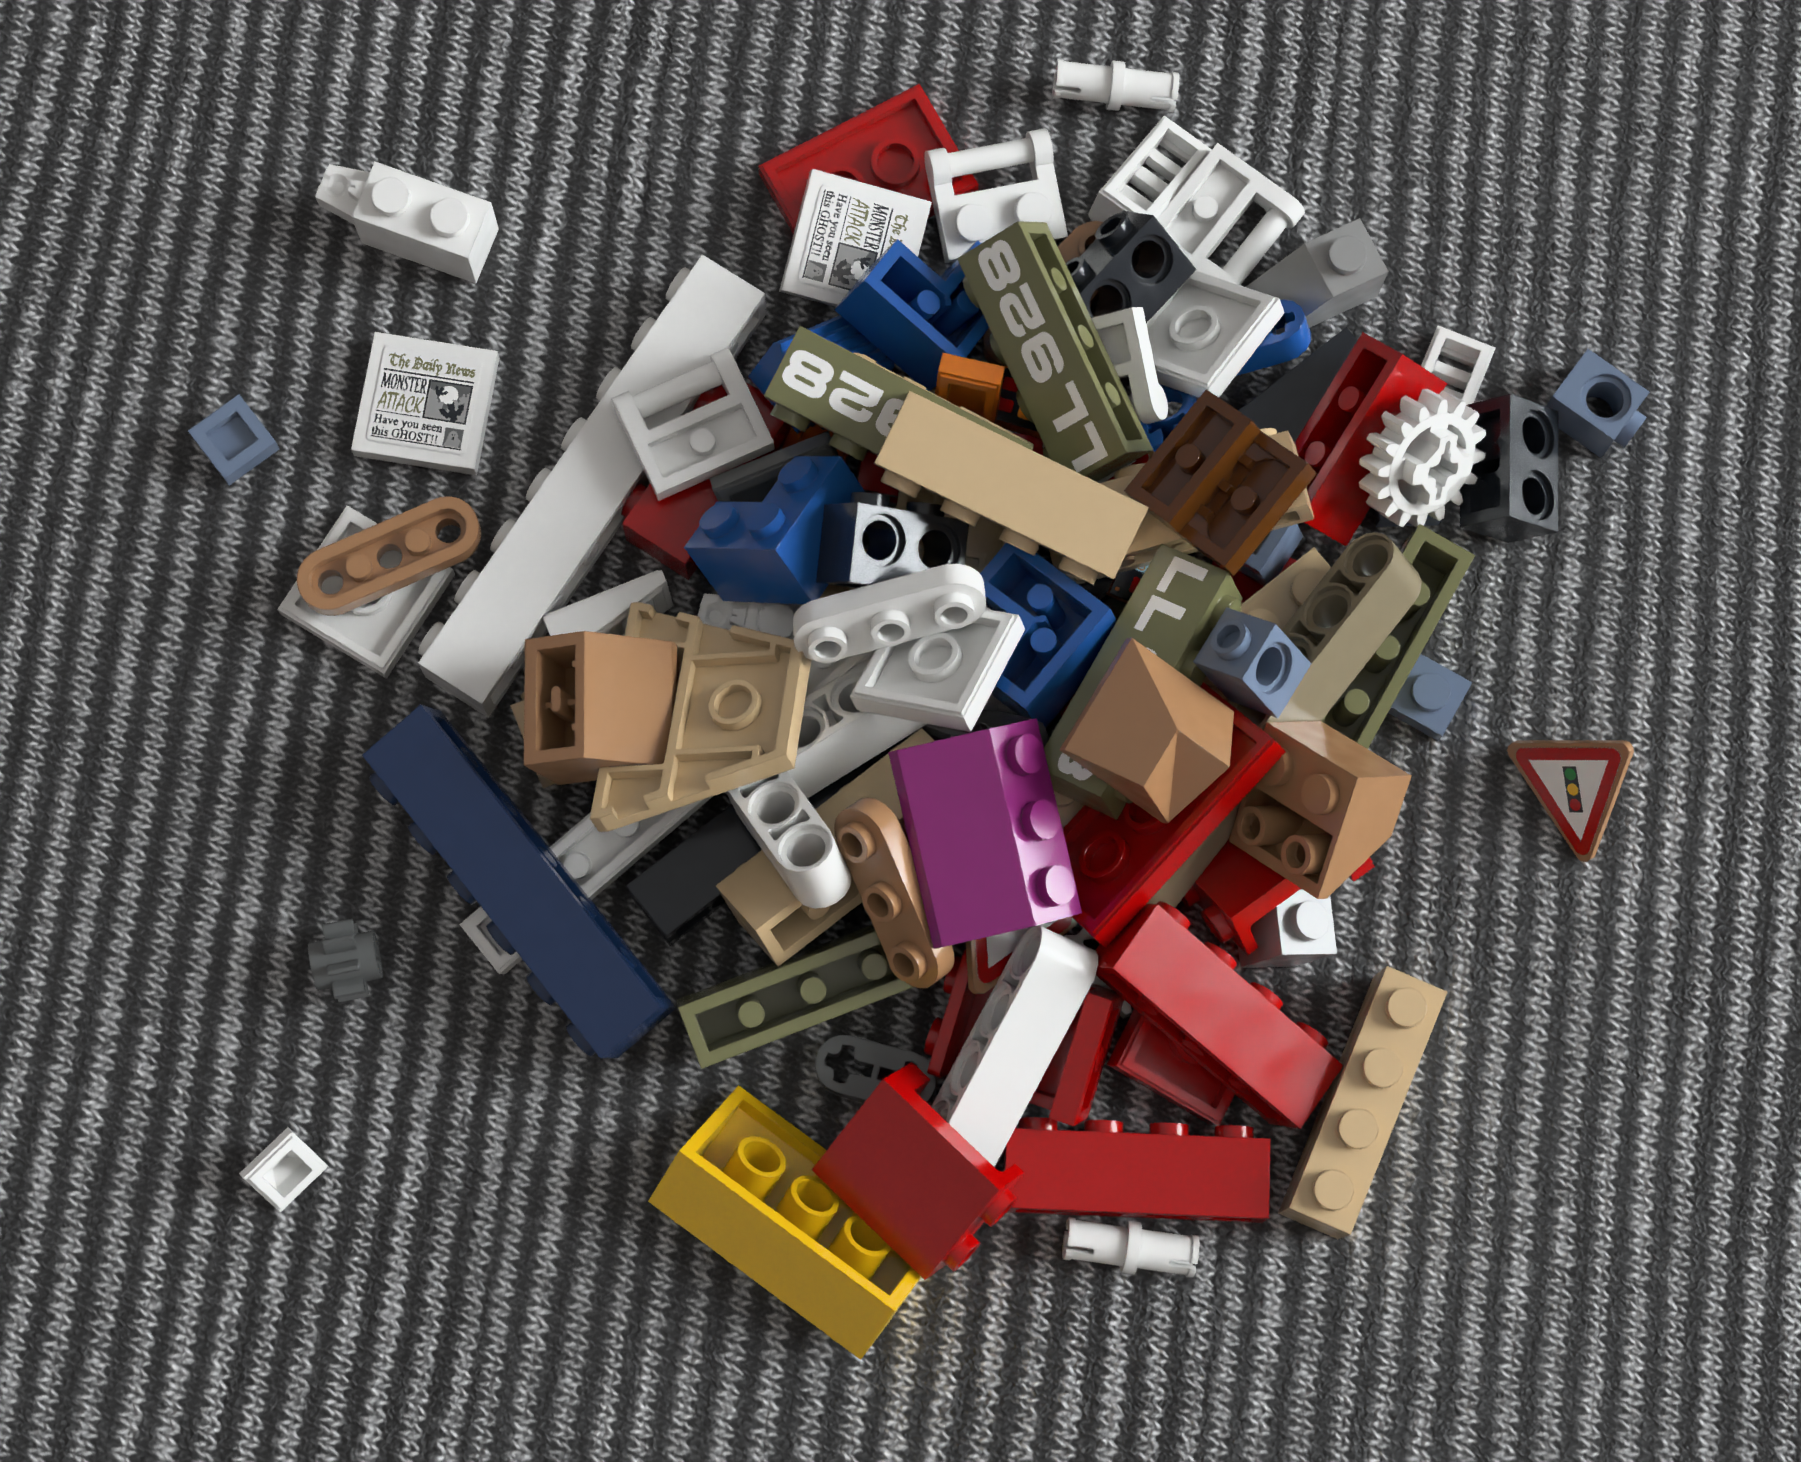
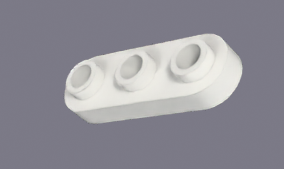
(889, 612)

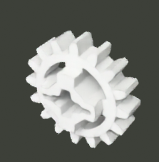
(1422, 458)

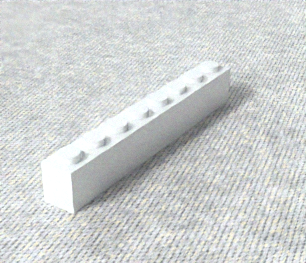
(580, 501)

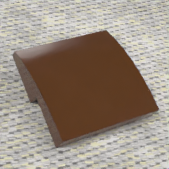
(1220, 482)

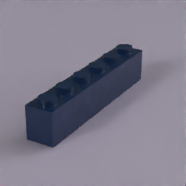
(518, 883)

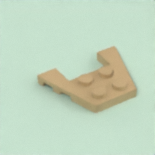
(729, 724)

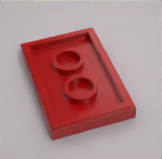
(874, 148)

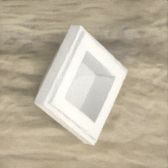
(283, 1169)

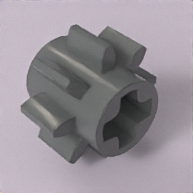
(345, 960)

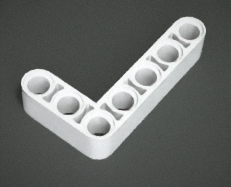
(777, 810)

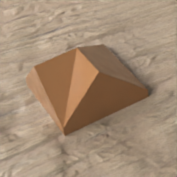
(1152, 733)

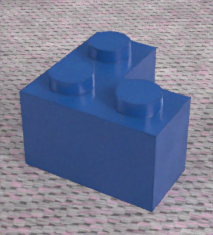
(914, 312)
(773, 545)
(1060, 637)

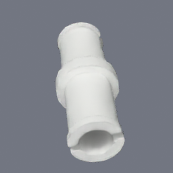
(1115, 85)
(1130, 1247)

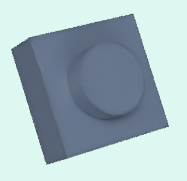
(234, 439)
(1430, 697)

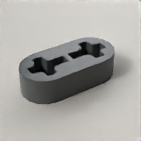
(871, 1055)

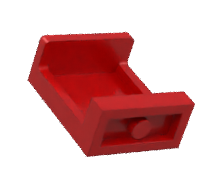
(1239, 892)
(1075, 1067)
(915, 1176)

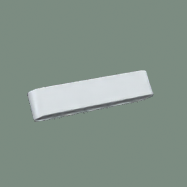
(1015, 1038)

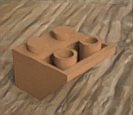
(596, 703)
(1319, 807)

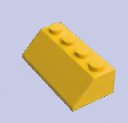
(757, 1203)

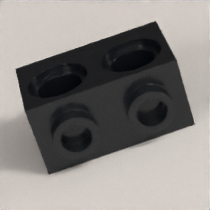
(1109, 268)
(1519, 474)
(892, 540)

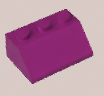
(985, 833)

